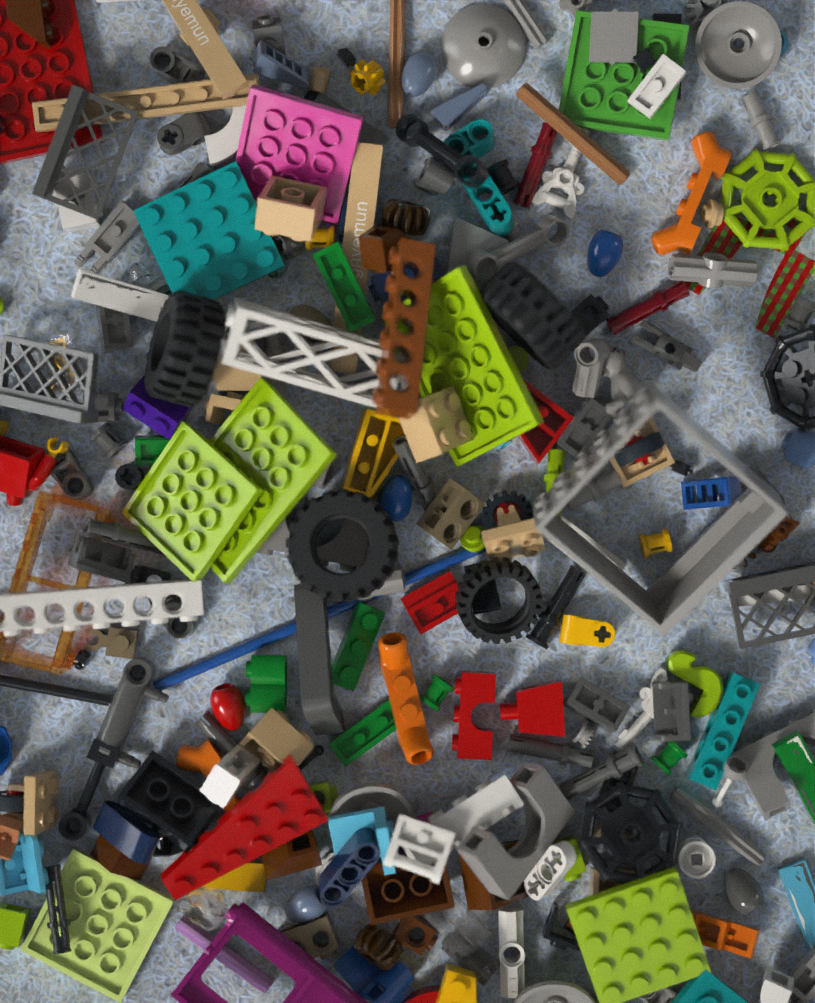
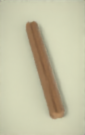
(396, 62)
(572, 133)

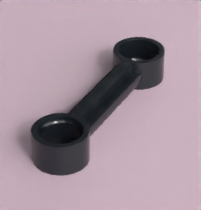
(441, 151)

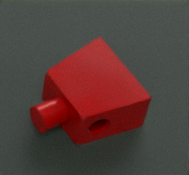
(537, 709)

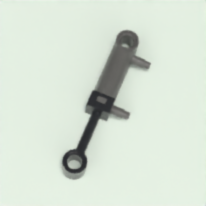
(109, 743)

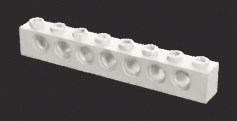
(69, 598)

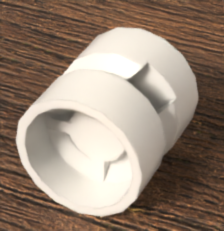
(695, 857)

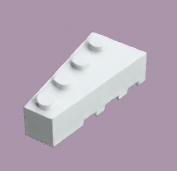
(480, 811)

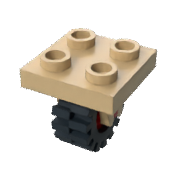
(510, 527)

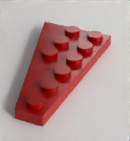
(253, 826)

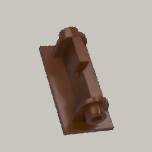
(778, 533)

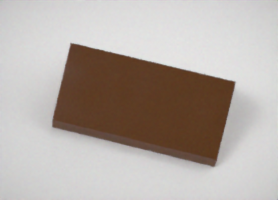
(404, 894)

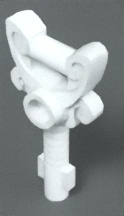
(564, 179)
(629, 736)

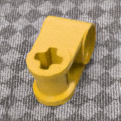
(580, 631)

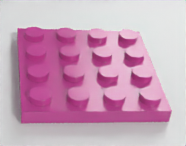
(298, 143)

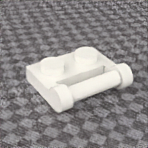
(423, 839)

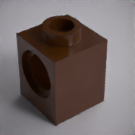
(402, 930)

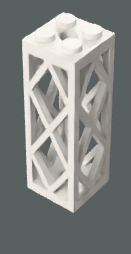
(258, 362)

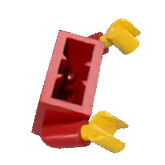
(25, 465)

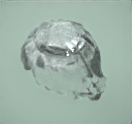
(204, 907)

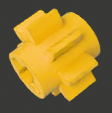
(367, 77)

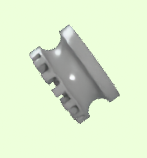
(583, 734)

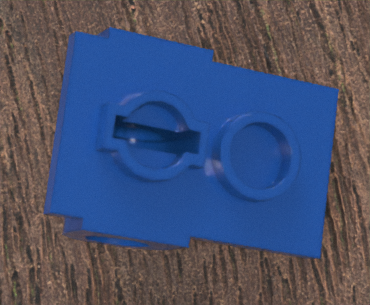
(366, 977)

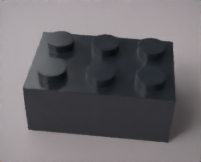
(168, 801)

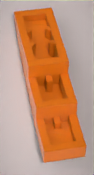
(726, 934)

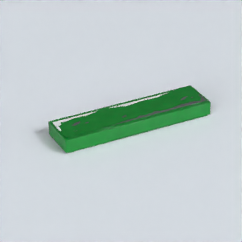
(799, 768)

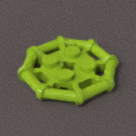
(767, 216)

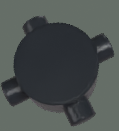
(346, 57)
(644, 60)
(681, 468)
(82, 659)

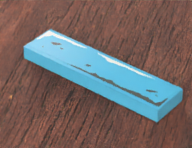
(801, 894)

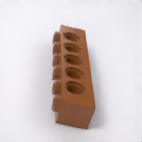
(420, 259)

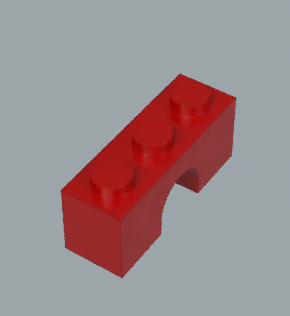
(473, 741)

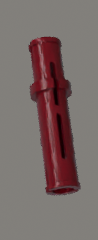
(540, 154)
(657, 302)

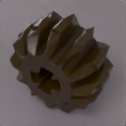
(406, 216)
(378, 947)

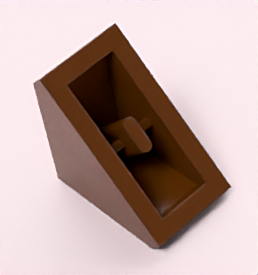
(116, 861)

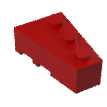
(543, 437)

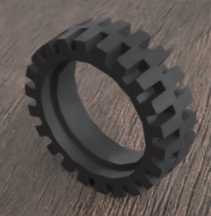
(512, 626)

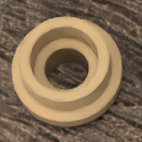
(712, 214)

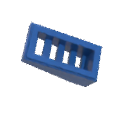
(728, 489)

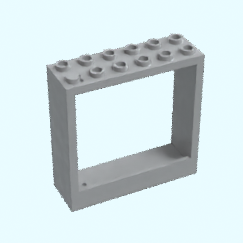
(704, 561)

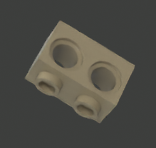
(450, 513)
(304, 933)

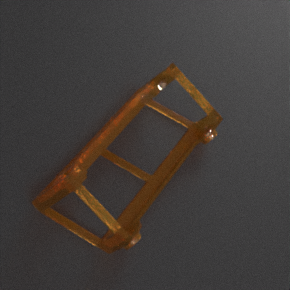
(43, 509)

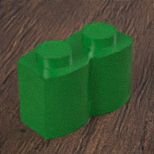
(268, 683)

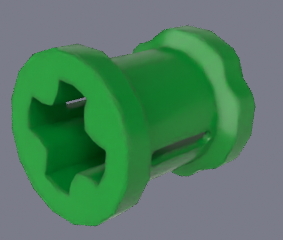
(436, 692)
(669, 757)

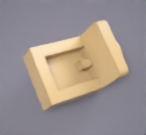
(217, 404)

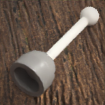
(734, 769)

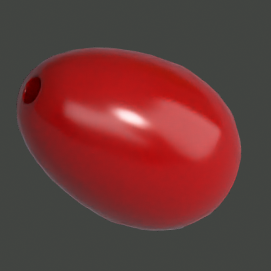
(228, 705)

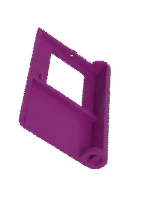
(311, 979)

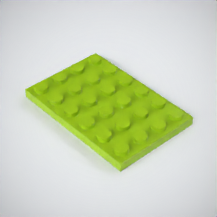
(470, 354)
(276, 452)

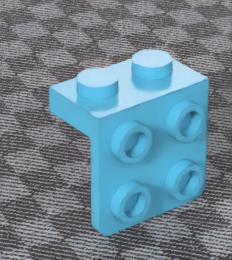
(345, 825)
(24, 868)

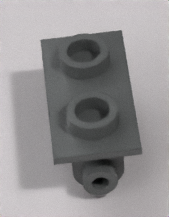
(479, 962)

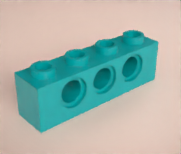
(722, 730)

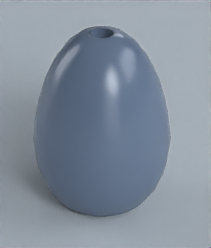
(419, 73)
(305, 905)

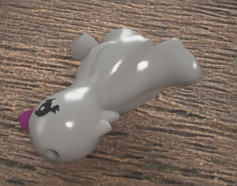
(623, 382)

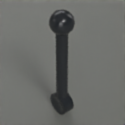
(318, 750)

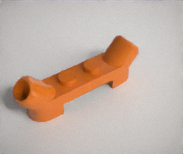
(713, 163)
(404, 698)
(202, 760)

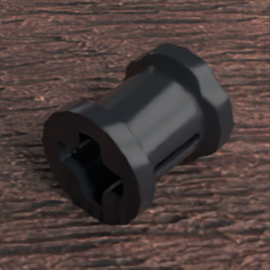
(502, 177)
(123, 471)

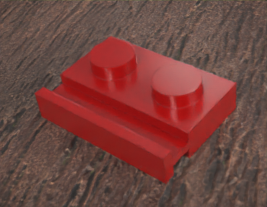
(432, 602)

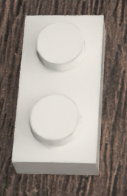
(656, 86)

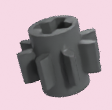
(288, 246)

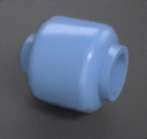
(800, 448)

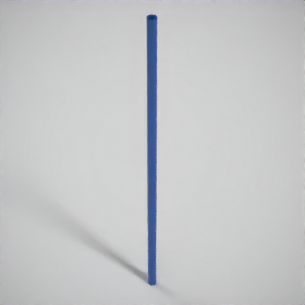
(290, 629)

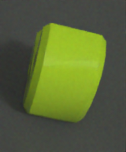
(701, 676)

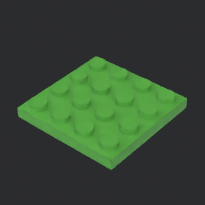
(598, 93)

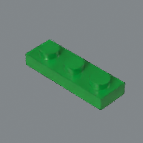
(344, 286)
(356, 645)
(364, 734)

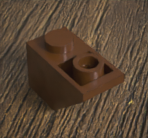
(31, 19)
(376, 246)
(292, 856)

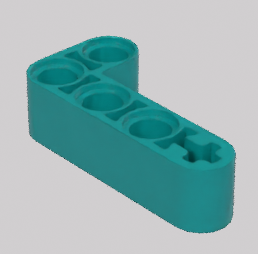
(465, 139)

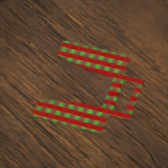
(785, 285)

